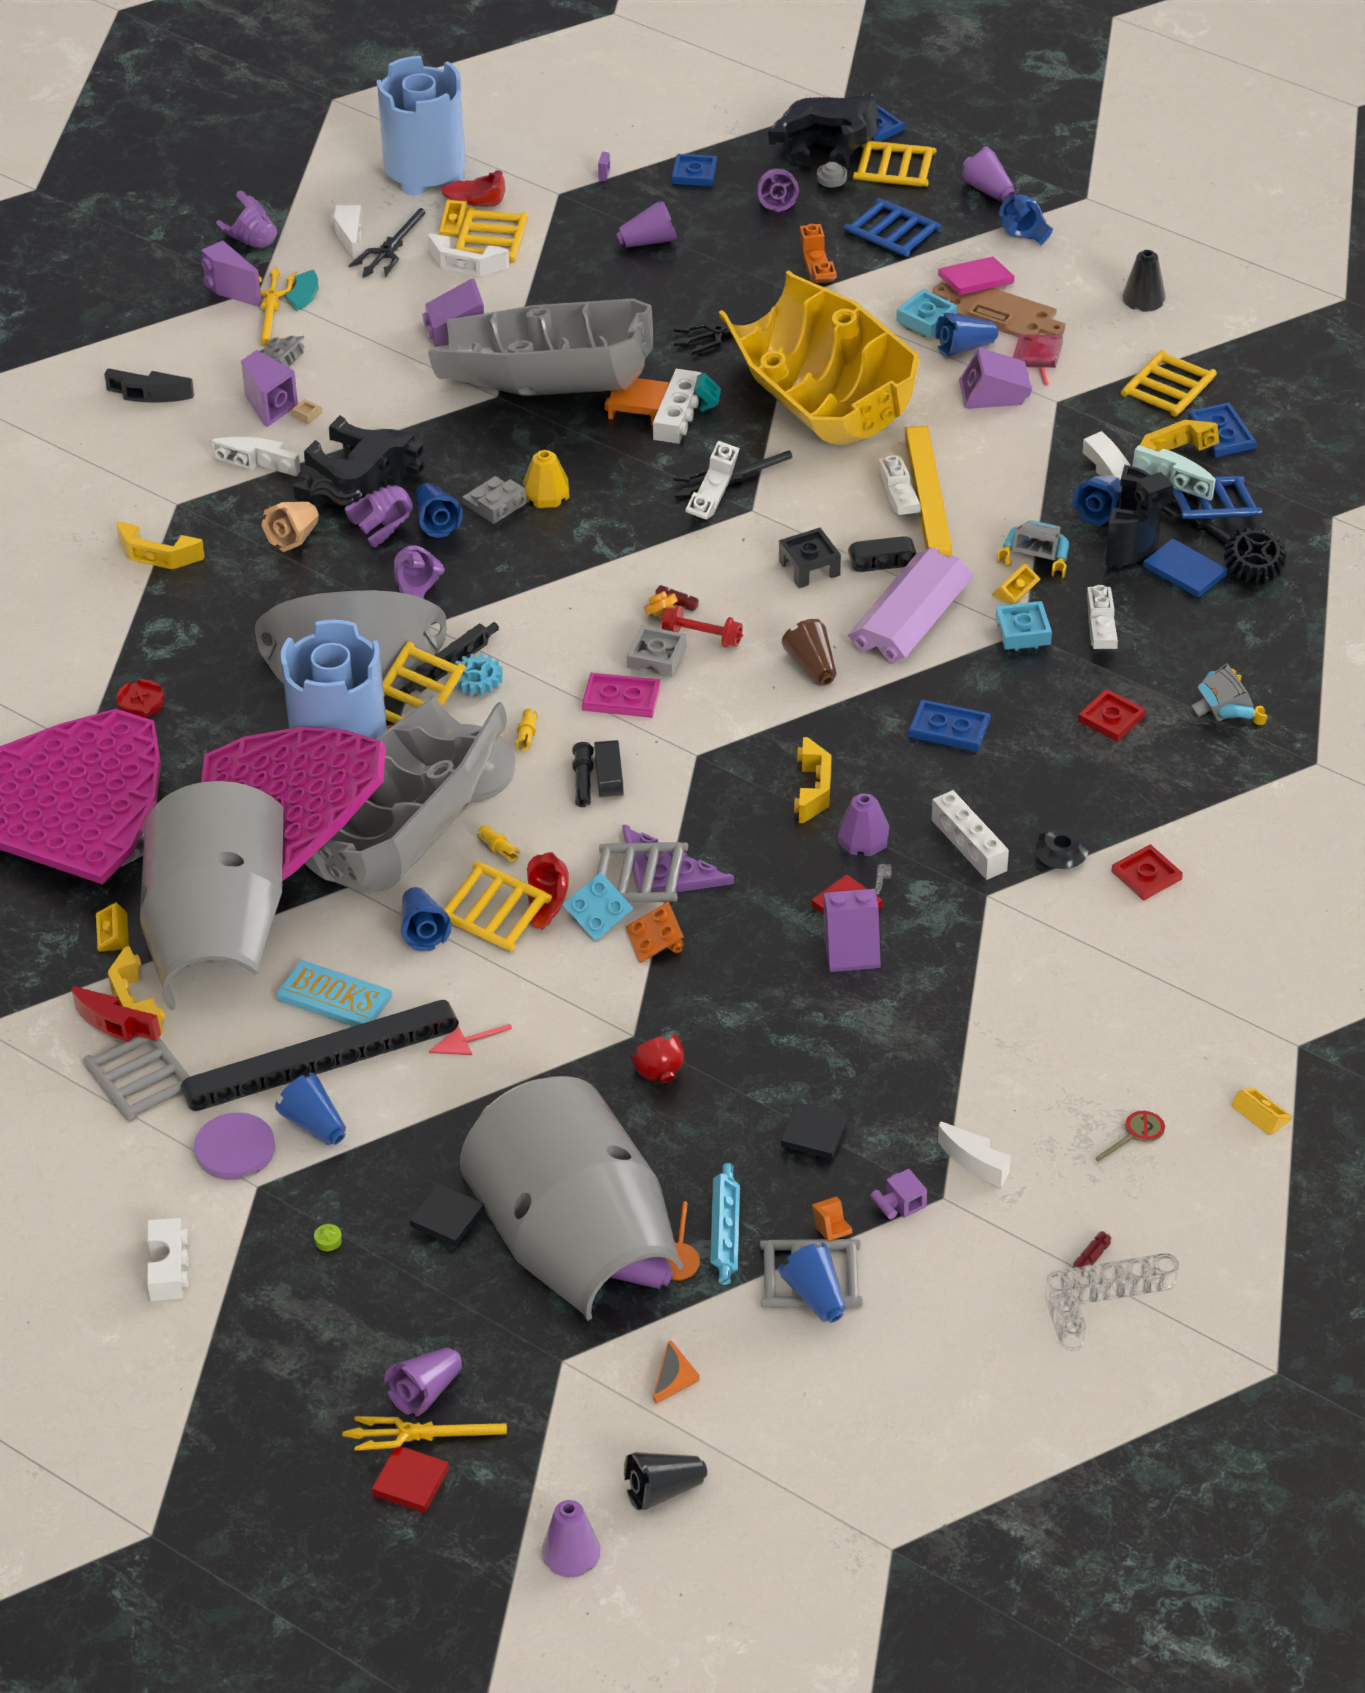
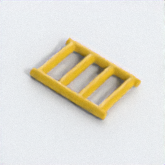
(901, 179)
(468, 225)
(1152, 367)
(398, 669)
(499, 878)

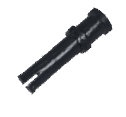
(583, 767)

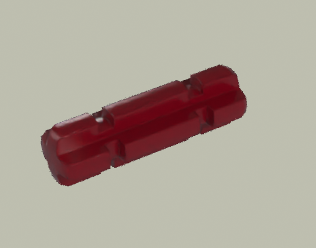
(683, 600)
(1093, 1250)

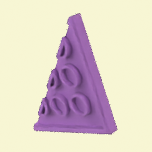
(692, 873)

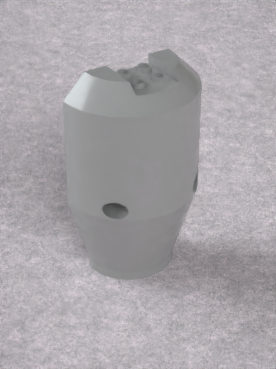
(549, 347)
(425, 787)
(210, 877)
(566, 1186)

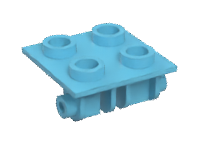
(598, 906)

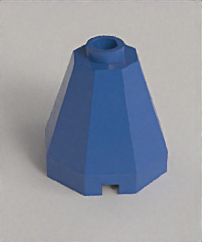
(1097, 498)

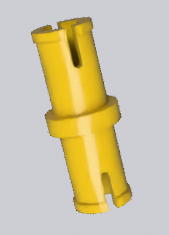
(526, 729)
(498, 843)

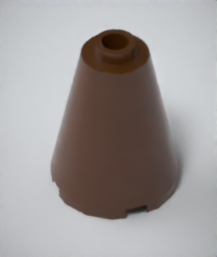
(811, 650)

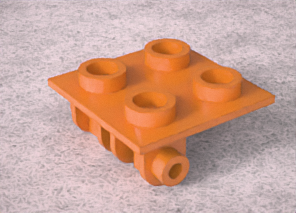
(655, 932)

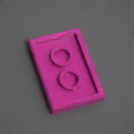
(976, 275)
(621, 695)

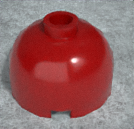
(659, 1059)

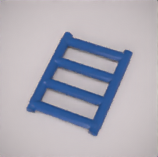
(896, 211)
(1229, 511)

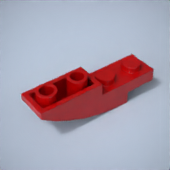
(112, 1019)

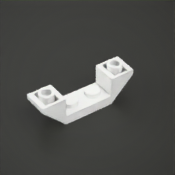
(492, 260)
(715, 482)

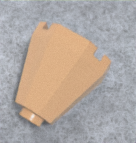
(289, 523)

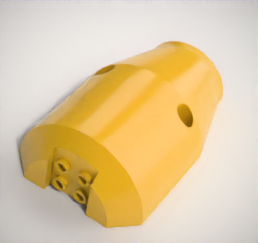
(828, 362)

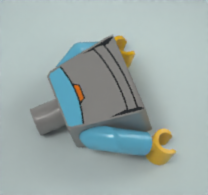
(1037, 540)
(1227, 697)

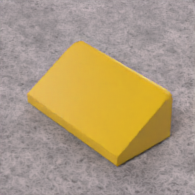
(1017, 585)
(112, 928)
(1260, 1110)

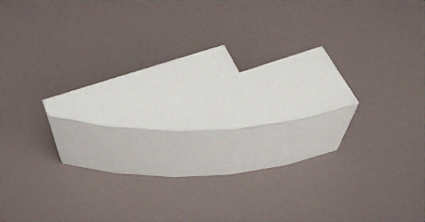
(1104, 454)
(974, 1154)

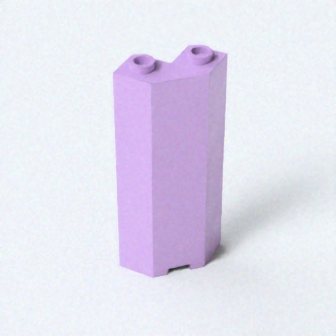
(911, 604)

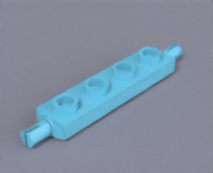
(725, 1223)

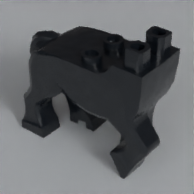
(828, 122)
(373, 462)

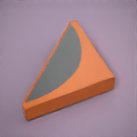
(674, 1374)

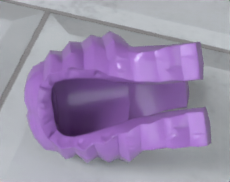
(252, 225)
(385, 506)
(416, 570)

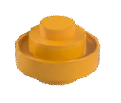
(659, 603)

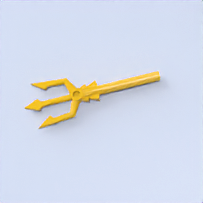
(271, 301)
(408, 1431)

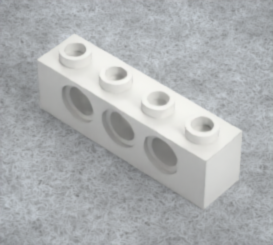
(676, 407)
(970, 835)

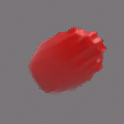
(482, 191)
(551, 876)

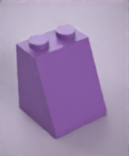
(456, 303)
(994, 380)
(268, 387)
(851, 930)

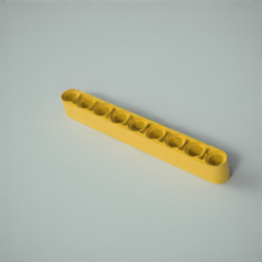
(928, 489)

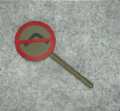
(1140, 1125)

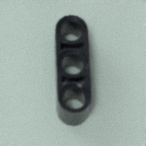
(881, 553)
(608, 768)

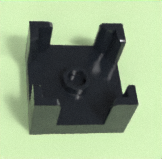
(809, 552)

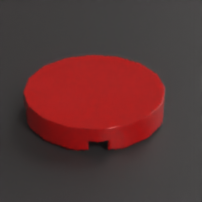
(140, 698)

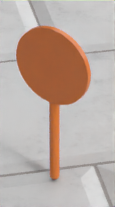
(686, 1253)

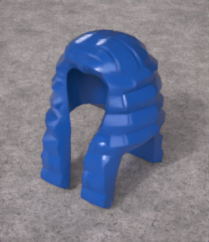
(1024, 219)

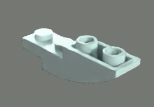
(1180, 471)

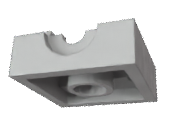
(653, 647)

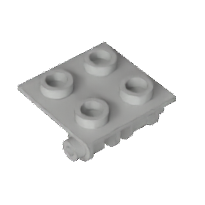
(285, 349)

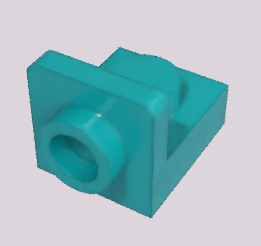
(707, 391)

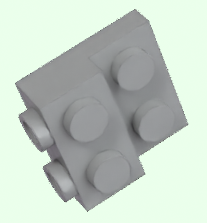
(495, 499)

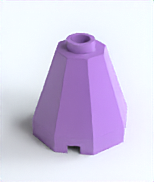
(863, 826)

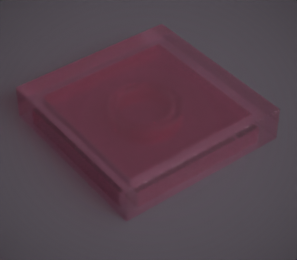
(1039, 350)

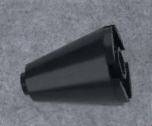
(1145, 283)
(661, 1476)

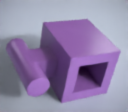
(903, 1193)

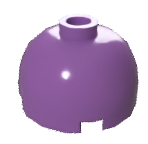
(777, 189)

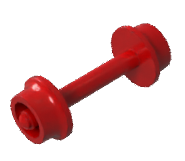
(731, 632)

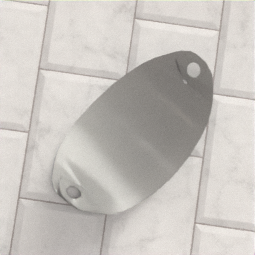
(379, 616)

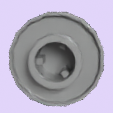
(831, 175)

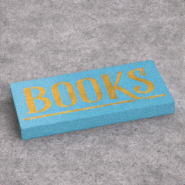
(333, 994)

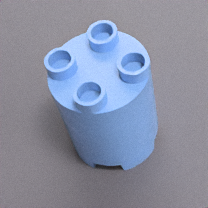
(421, 124)
(334, 680)

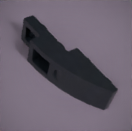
(153, 388)

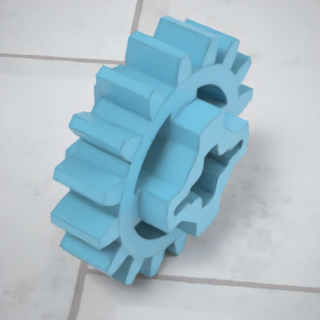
(479, 675)

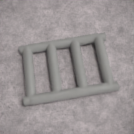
(653, 850)
(118, 1095)
(770, 1246)

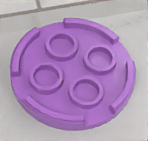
(234, 1145)

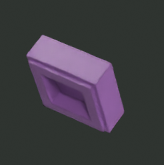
(604, 166)

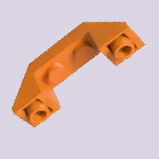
(814, 255)

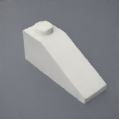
(348, 227)

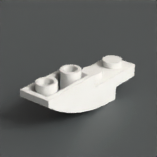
(256, 451)
(898, 486)
(1101, 617)

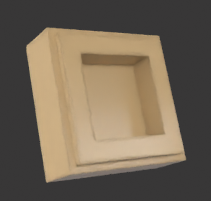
(306, 411)

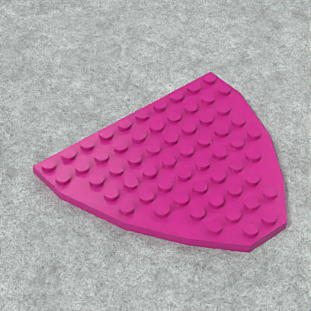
(311, 772)
(80, 792)

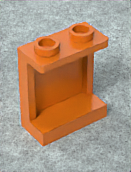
(641, 398)

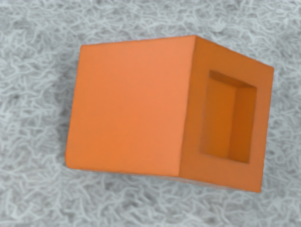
(830, 1219)

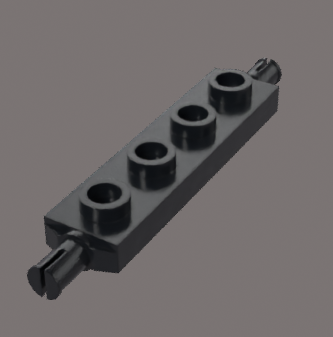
(467, 644)

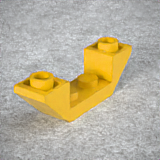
(1199, 433)
(184, 552)
(818, 799)
(121, 975)

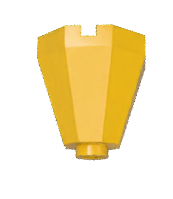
(545, 481)

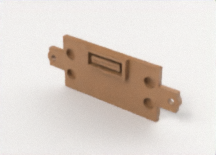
(1007, 311)

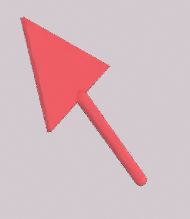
(457, 1044)

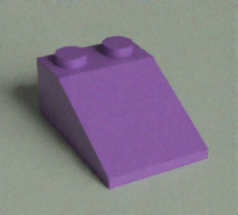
(230, 274)

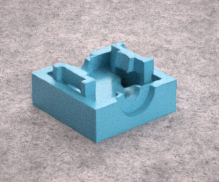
(923, 311)
(1023, 625)

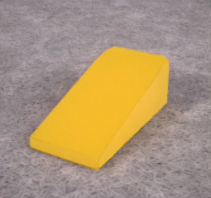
(453, 218)

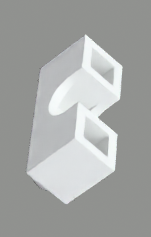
(167, 1276)

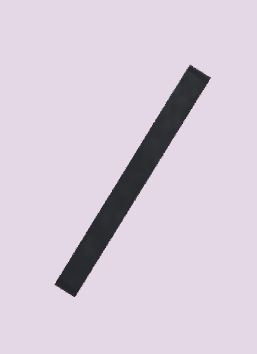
(319, 1055)

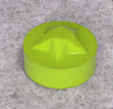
(328, 1237)

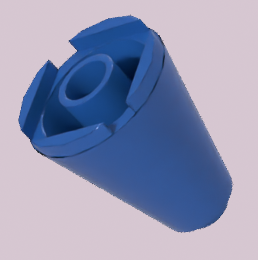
(963, 333)
(437, 511)
(423, 920)
(311, 1109)
(815, 1281)

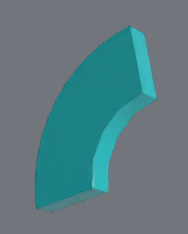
(304, 290)

